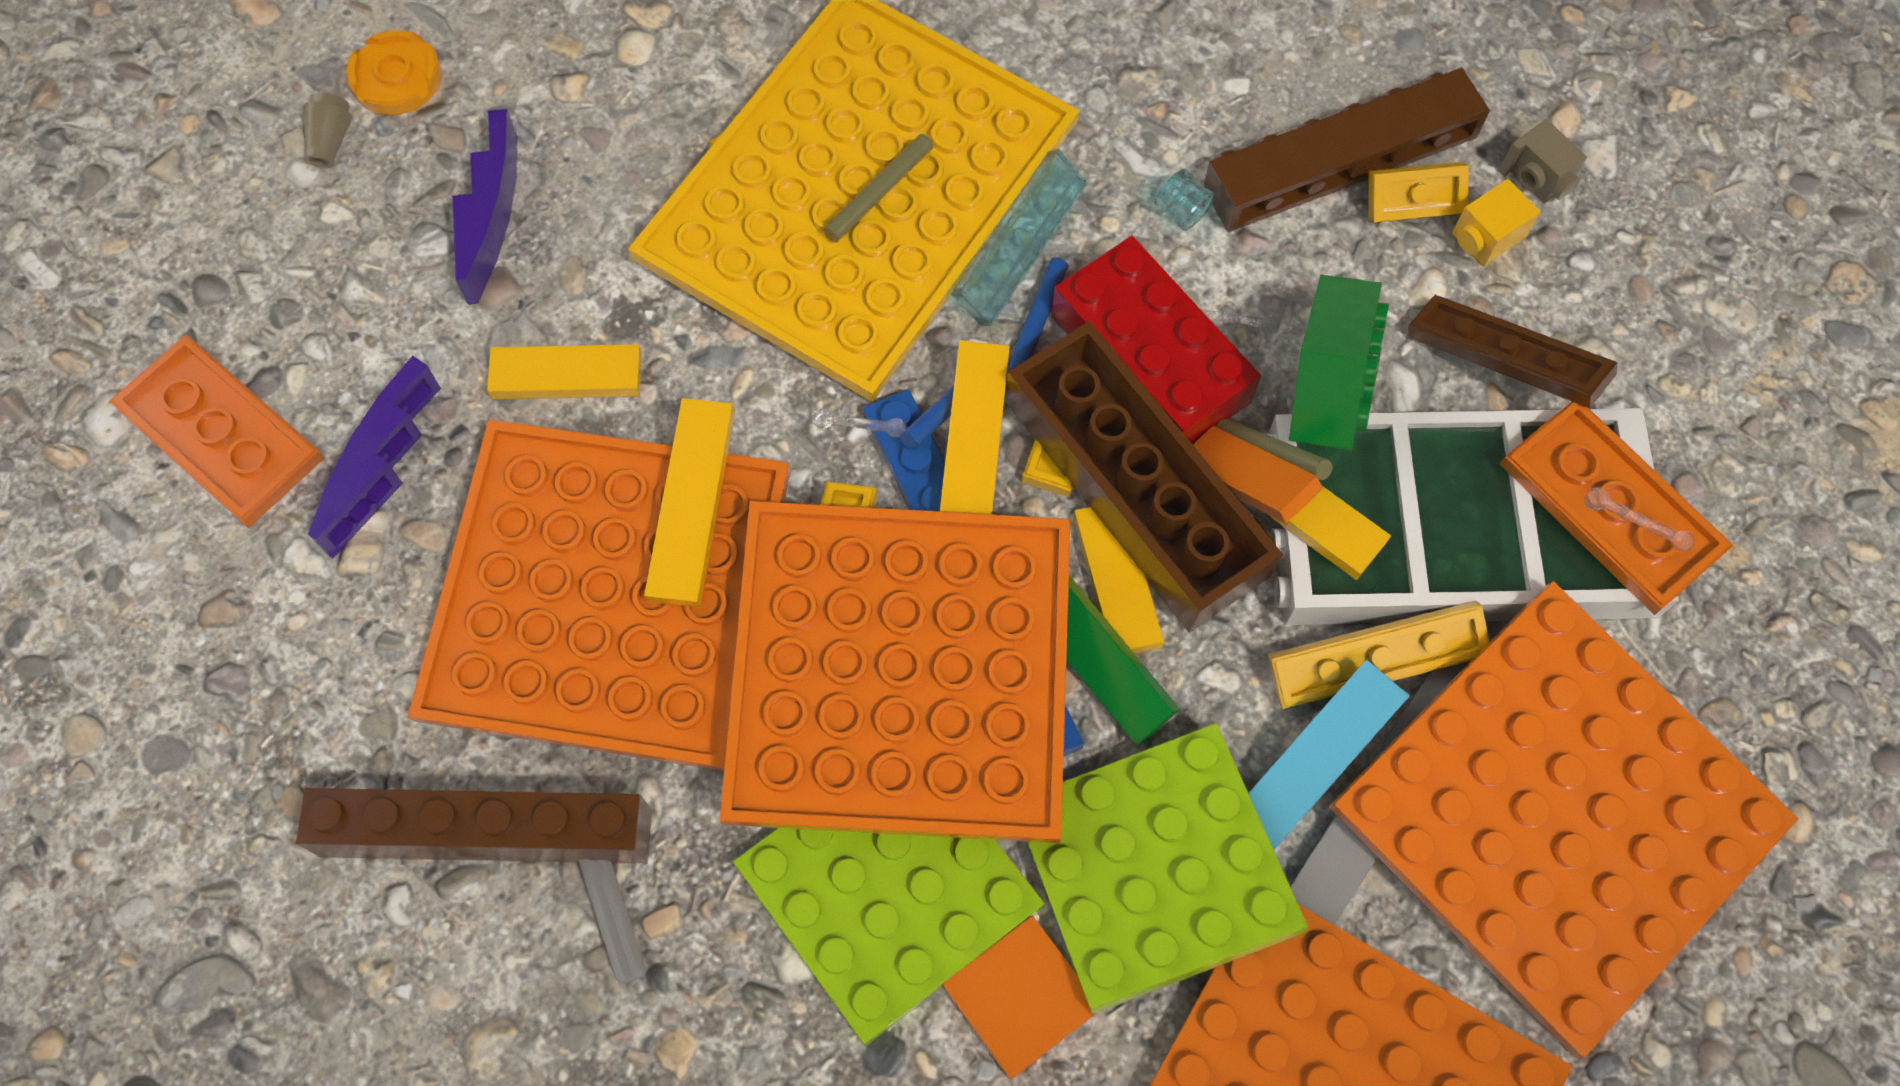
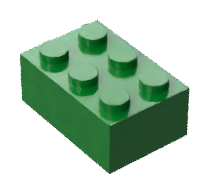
(1338, 362)

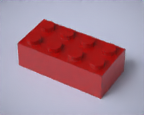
(1159, 336)

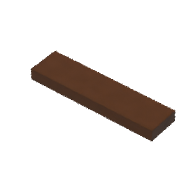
(1513, 350)

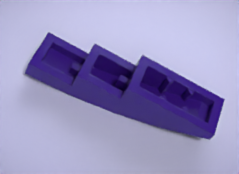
(484, 215)
(364, 470)

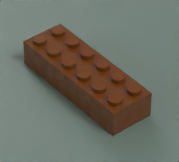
(1141, 476)

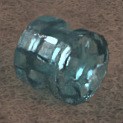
(1184, 199)

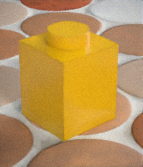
(1495, 222)

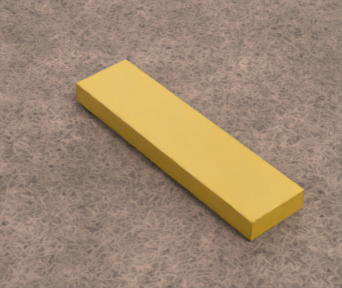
(975, 428)
(690, 503)
(1394, 648)

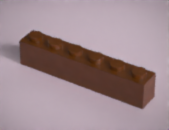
(1344, 148)
(475, 825)

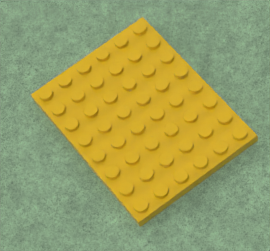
(808, 141)

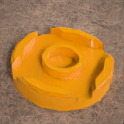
(394, 72)

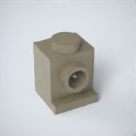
(1544, 162)

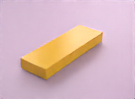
(565, 371)
(1118, 584)

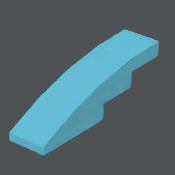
(1324, 750)

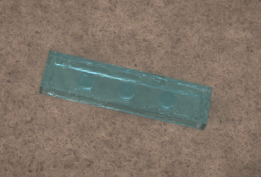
(1019, 238)

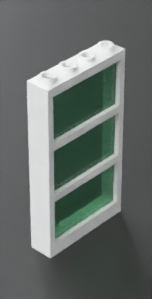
(1453, 522)

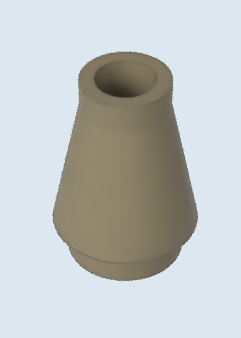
(324, 127)

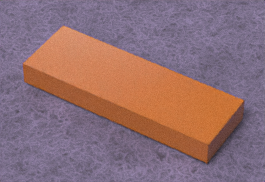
(1258, 475)

